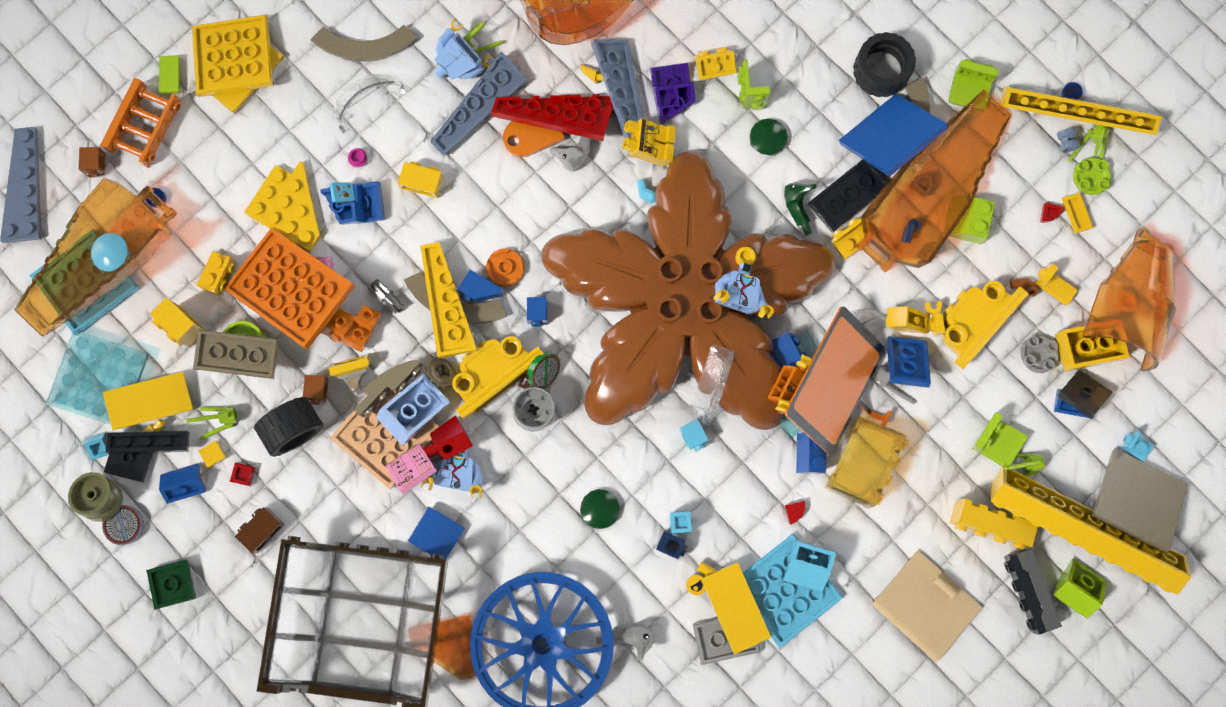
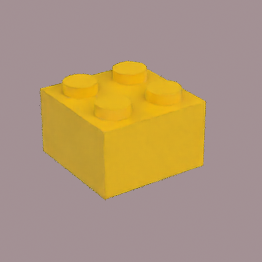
(175, 322)

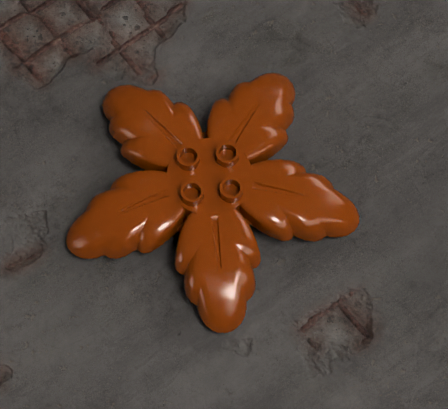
(673, 294)

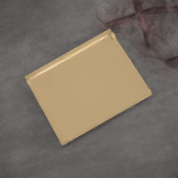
(926, 606)

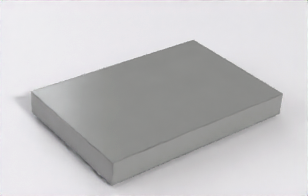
(713, 644)

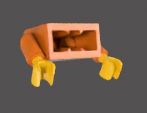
(787, 383)

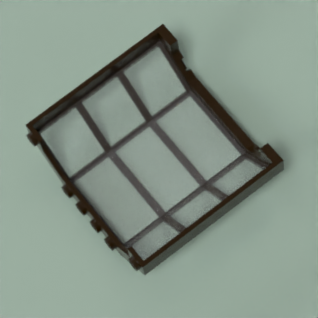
(353, 623)

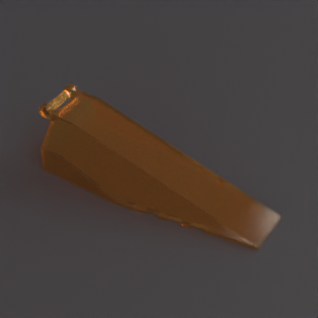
(956, 165)

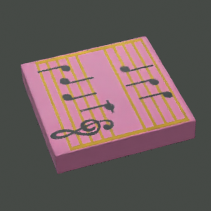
(410, 468)

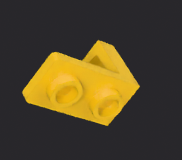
(1054, 285)

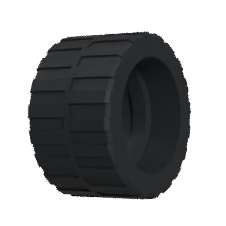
(893, 45)
(288, 426)

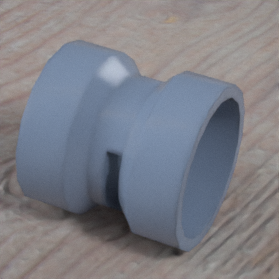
(1068, 140)

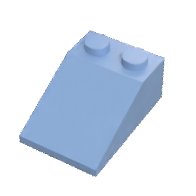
(412, 409)

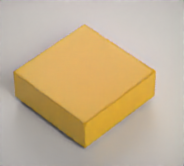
(212, 454)

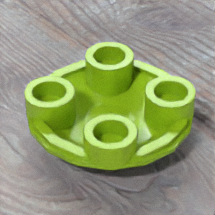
(1092, 176)

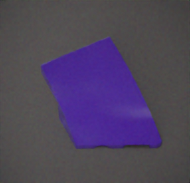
(672, 90)

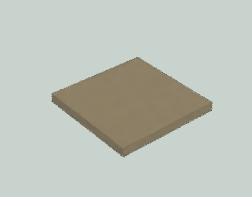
(1140, 500)

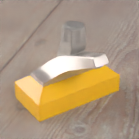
(351, 371)

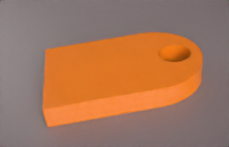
(531, 139)

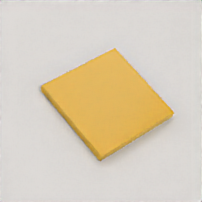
(232, 55)

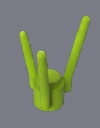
(472, 32)
(1098, 136)
(225, 414)
(1032, 463)

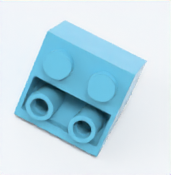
(809, 566)

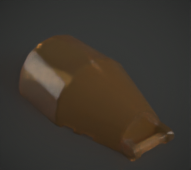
(1137, 299)

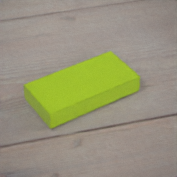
(169, 75)

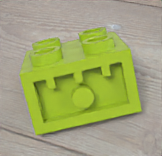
(1000, 441)

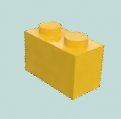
(420, 179)

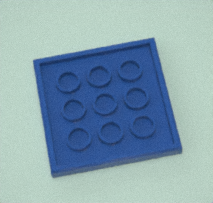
(893, 134)

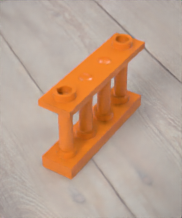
(124, 114)

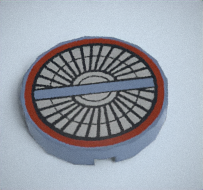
(124, 526)

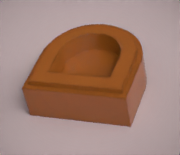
(922, 184)

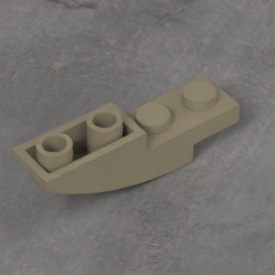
(393, 379)

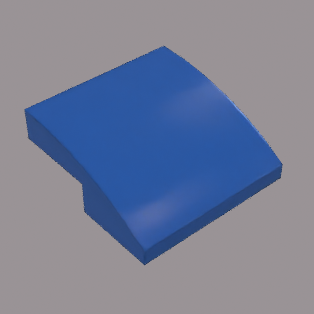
(436, 533)

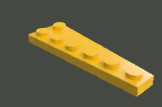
(447, 314)

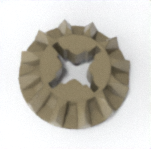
(446, 370)

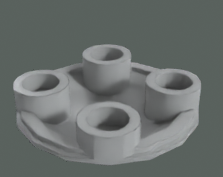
(1039, 353)

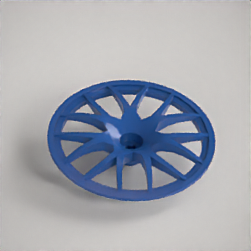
(531, 633)

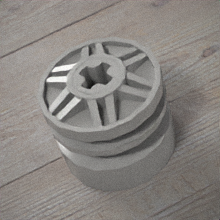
(538, 399)

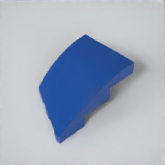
(366, 207)

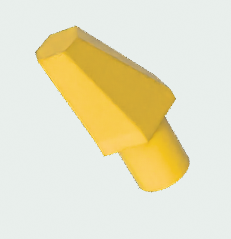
(592, 73)
(154, 427)

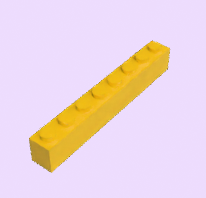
(1080, 110)

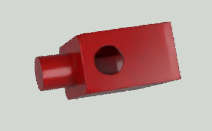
(448, 440)

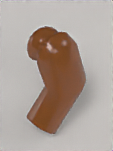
(1026, 284)

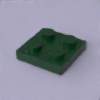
(171, 584)

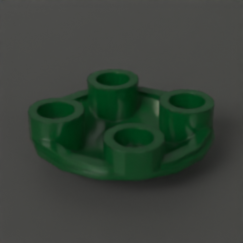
(768, 137)
(599, 509)

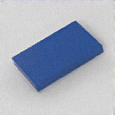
(908, 361)

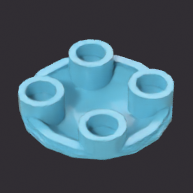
(109, 252)

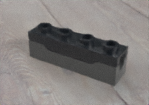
(1032, 592)

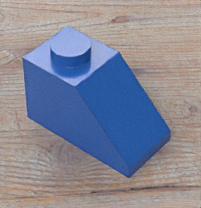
(478, 288)

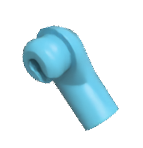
(645, 193)

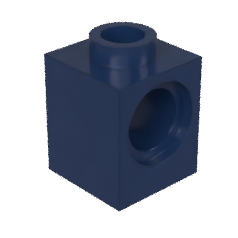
(662, 545)

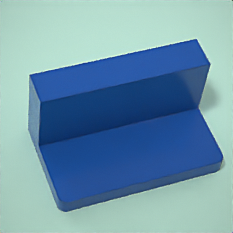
(181, 483)

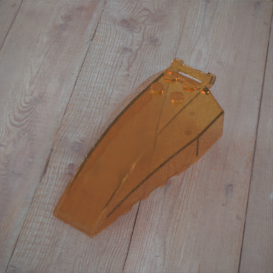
(70, 278)

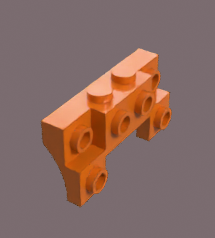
(352, 330)

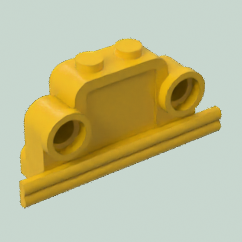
(978, 318)
(491, 372)

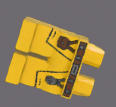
(650, 141)

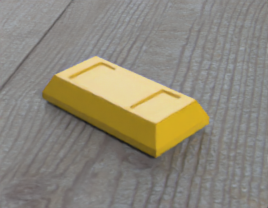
(1077, 213)

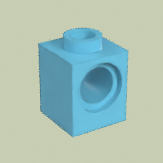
(694, 435)
(680, 522)

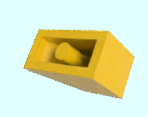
(907, 320)

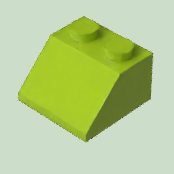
(976, 222)
(1080, 588)

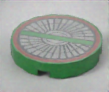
(543, 370)

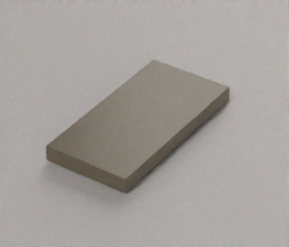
(236, 354)

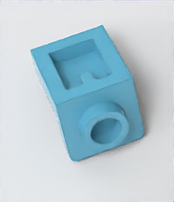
(1136, 445)

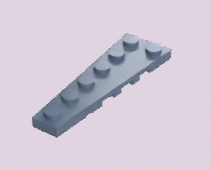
(619, 77)
(499, 80)
(22, 200)

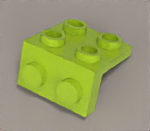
(970, 81)
(751, 97)

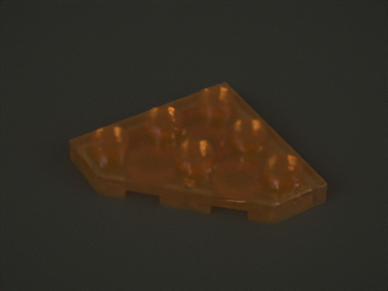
(454, 647)

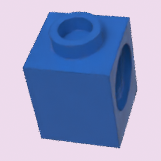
(536, 311)

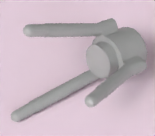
(883, 377)

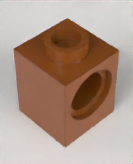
(91, 161)
(315, 388)

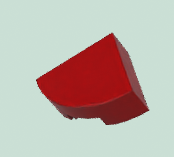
(1050, 212)
(795, 511)

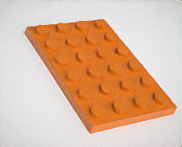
(289, 288)

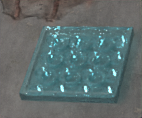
(89, 370)

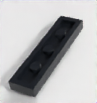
(147, 442)

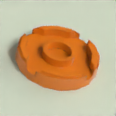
(505, 267)

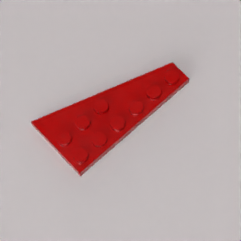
(561, 113)

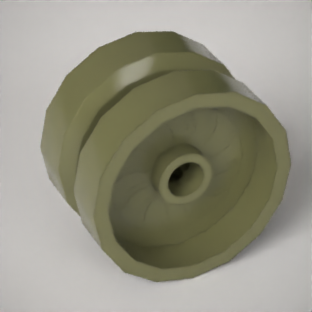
(95, 497)

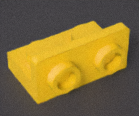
(715, 63)
(847, 240)
(216, 273)

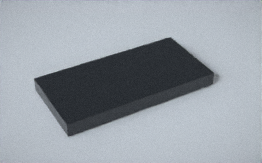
(848, 195)

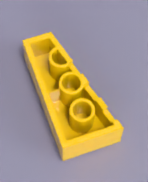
(993, 524)

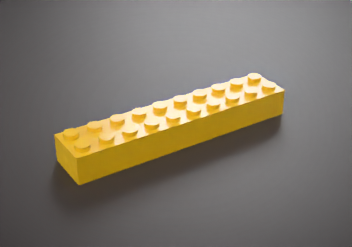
(1075, 523)

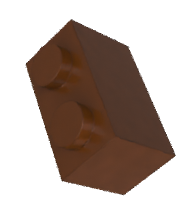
(259, 529)

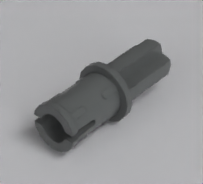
(387, 296)

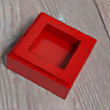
(242, 474)

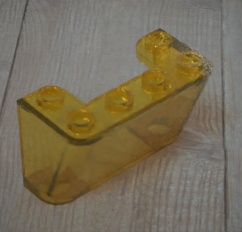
(867, 462)

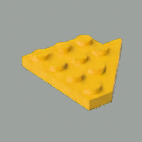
(287, 206)

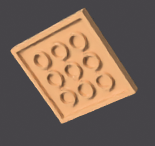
(373, 444)

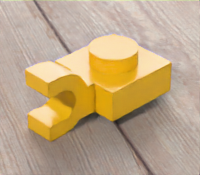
(936, 324)

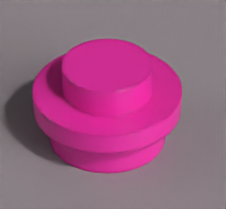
(357, 157)

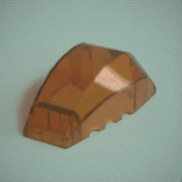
(572, 20)

